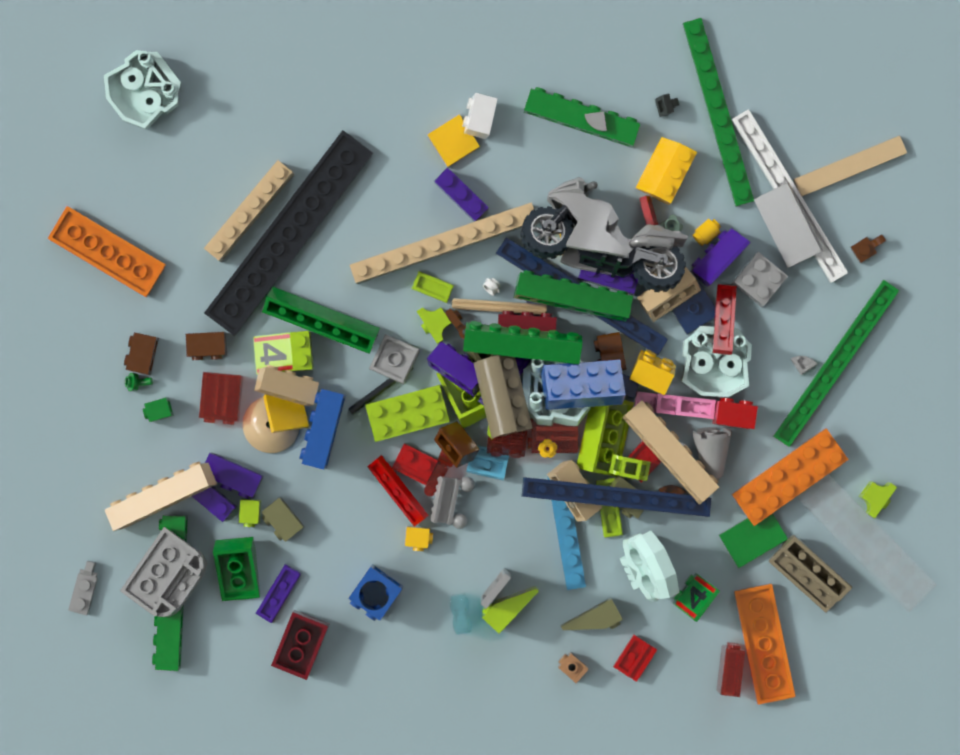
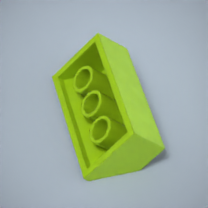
(603, 436)

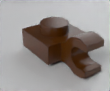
(865, 248)
(455, 317)

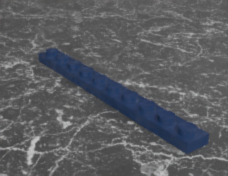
(631, 328)
(614, 497)

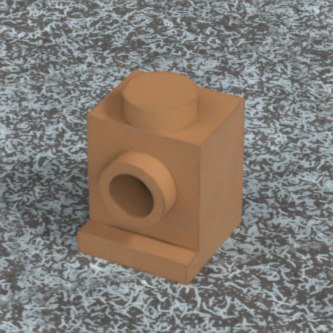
(579, 671)

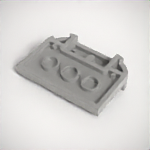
(165, 575)

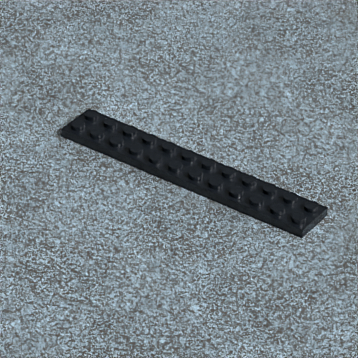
(288, 233)

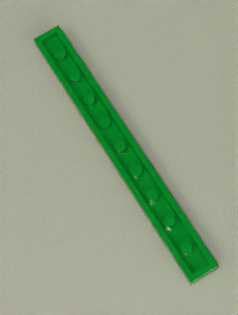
(718, 112)
(836, 363)

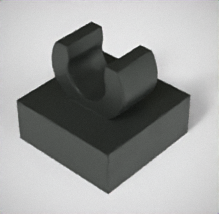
(666, 104)

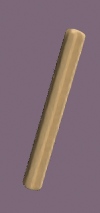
(498, 306)

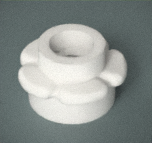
(491, 286)

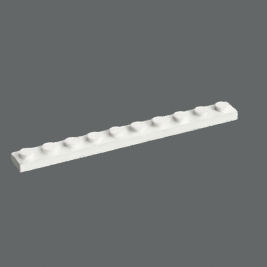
(777, 177)

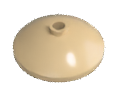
(260, 435)

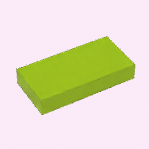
(432, 287)

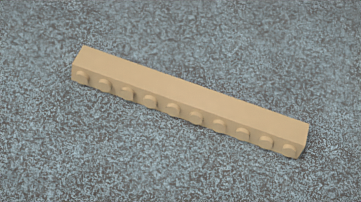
(440, 244)

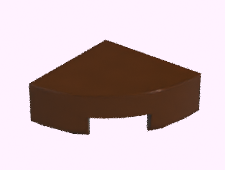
(671, 489)

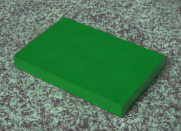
(748, 541)

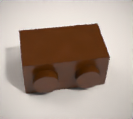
(206, 344)
(141, 353)
(456, 444)

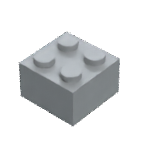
(759, 279)

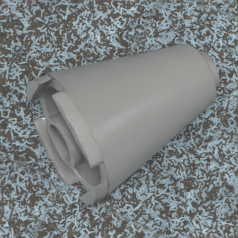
(713, 449)

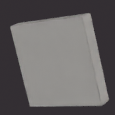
(394, 359)

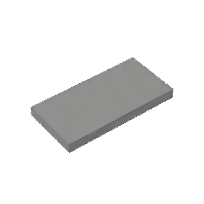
(788, 225)
(495, 588)

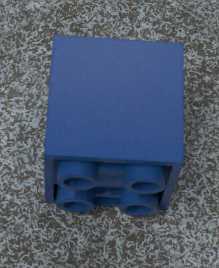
(373, 575)

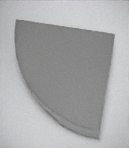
(596, 120)
(803, 363)

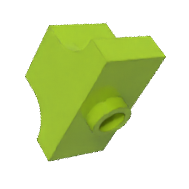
(434, 322)
(629, 467)
(877, 497)

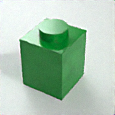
(158, 409)

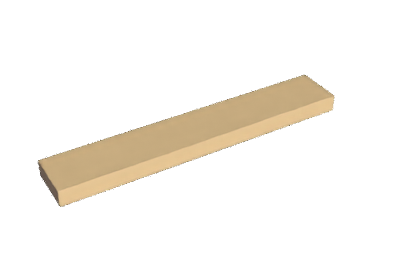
(850, 166)

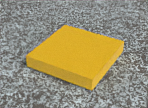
(452, 142)
(284, 414)

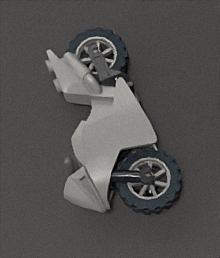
(595, 243)

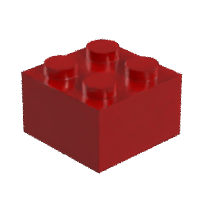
(734, 414)

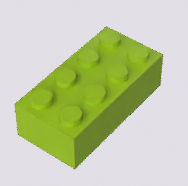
(407, 413)

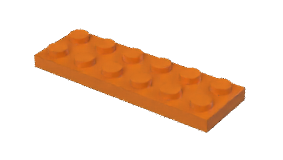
(106, 251)
(789, 477)
(764, 644)

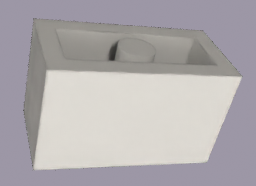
(480, 115)

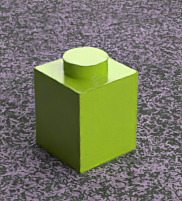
(250, 512)

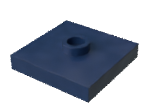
(695, 311)

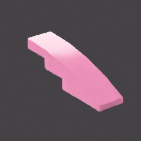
(678, 405)

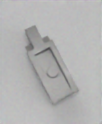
(84, 589)

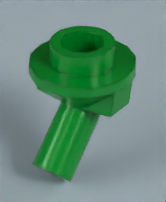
(133, 382)

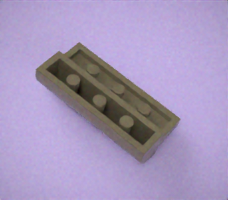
(502, 395)
(810, 573)

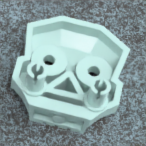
(131, 98)
(715, 376)
(535, 400)
(649, 567)

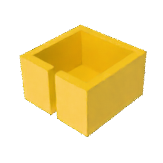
(653, 371)

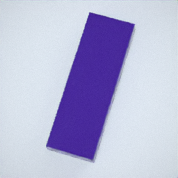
(278, 593)

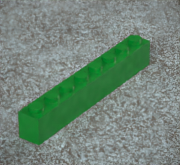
(169, 629)

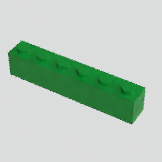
(572, 115)
(573, 296)
(321, 320)
(522, 343)

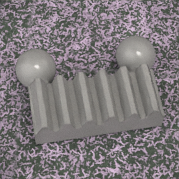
(446, 499)

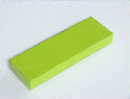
(610, 515)

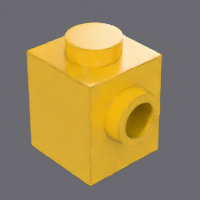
(418, 538)

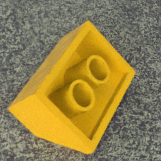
(666, 170)

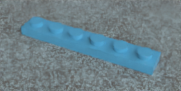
(568, 545)

